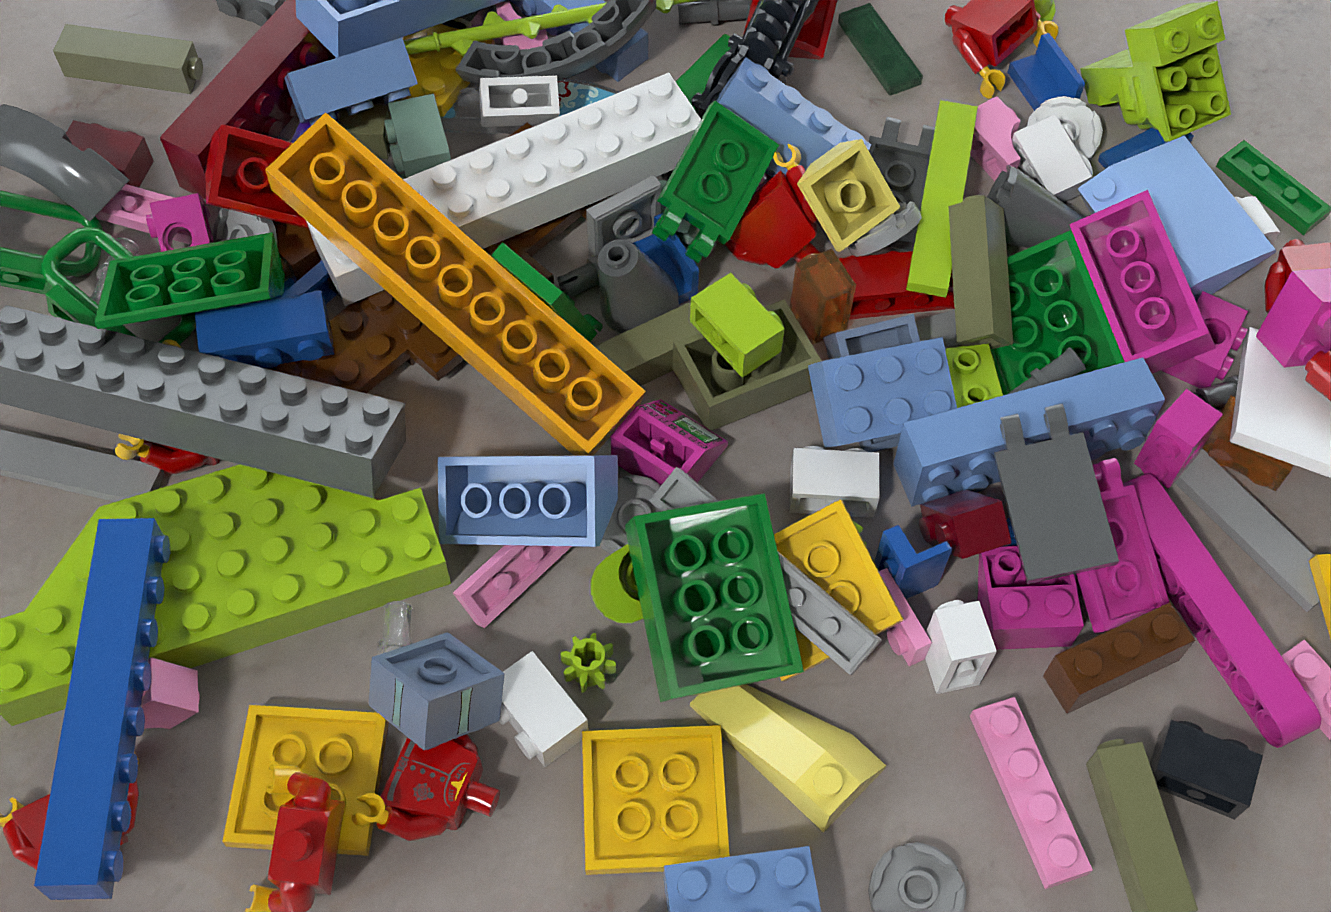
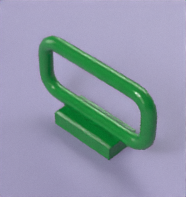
(23, 269)
(72, 304)

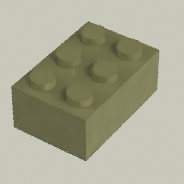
(723, 395)

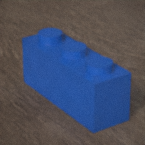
(268, 331)

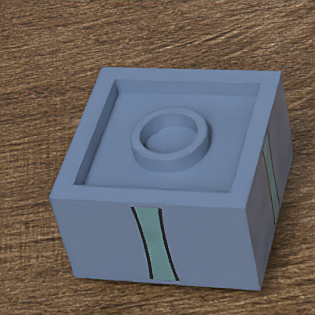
(435, 690)

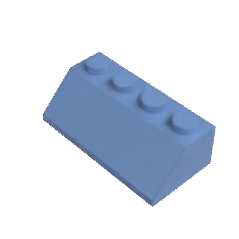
(783, 115)
(526, 499)

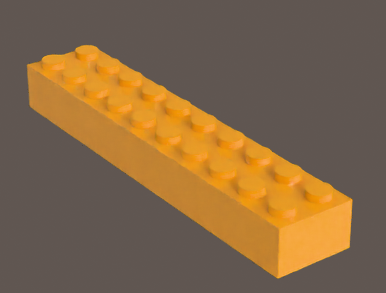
(454, 287)

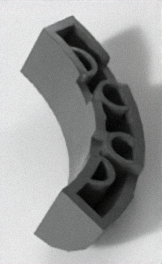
(563, 54)
(48, 157)

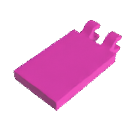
(1134, 584)

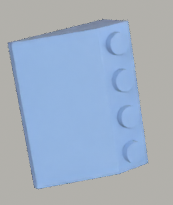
(1200, 215)

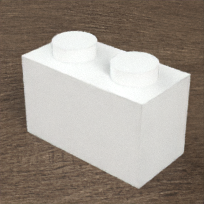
(518, 100)
(1052, 158)
(827, 476)
(959, 646)
(540, 711)

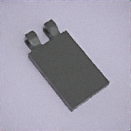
(903, 168)
(1053, 500)

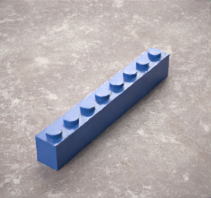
(103, 713)

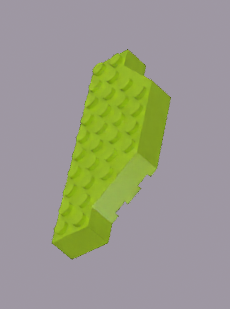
(244, 569)

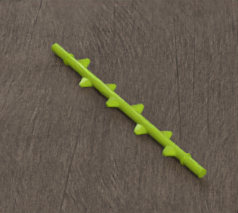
(496, 27)

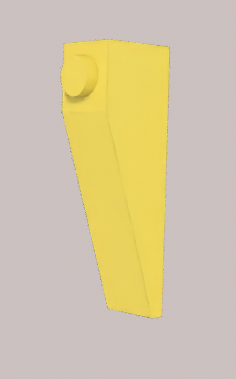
(798, 753)

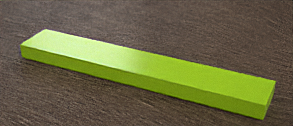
(943, 187)

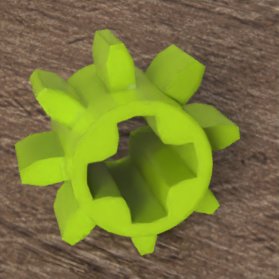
(582, 651)

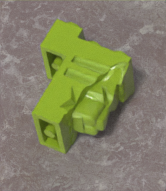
(1167, 74)

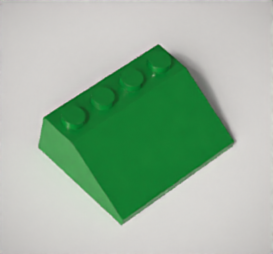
(190, 280)
(1051, 311)
(712, 596)

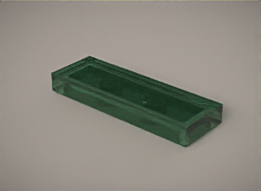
(880, 49)

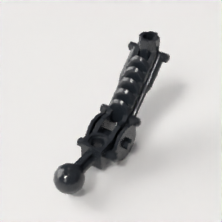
(765, 42)

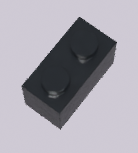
(1205, 768)

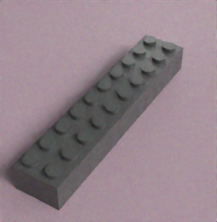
(199, 402)

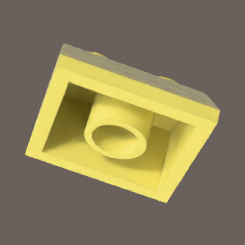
(847, 193)

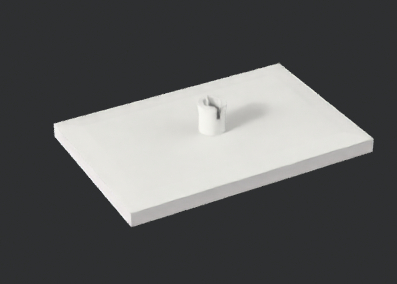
(1280, 410)

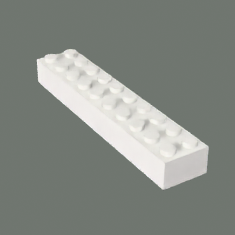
(544, 171)

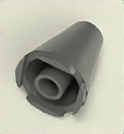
(1029, 209)
(632, 287)

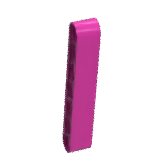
(1224, 623)

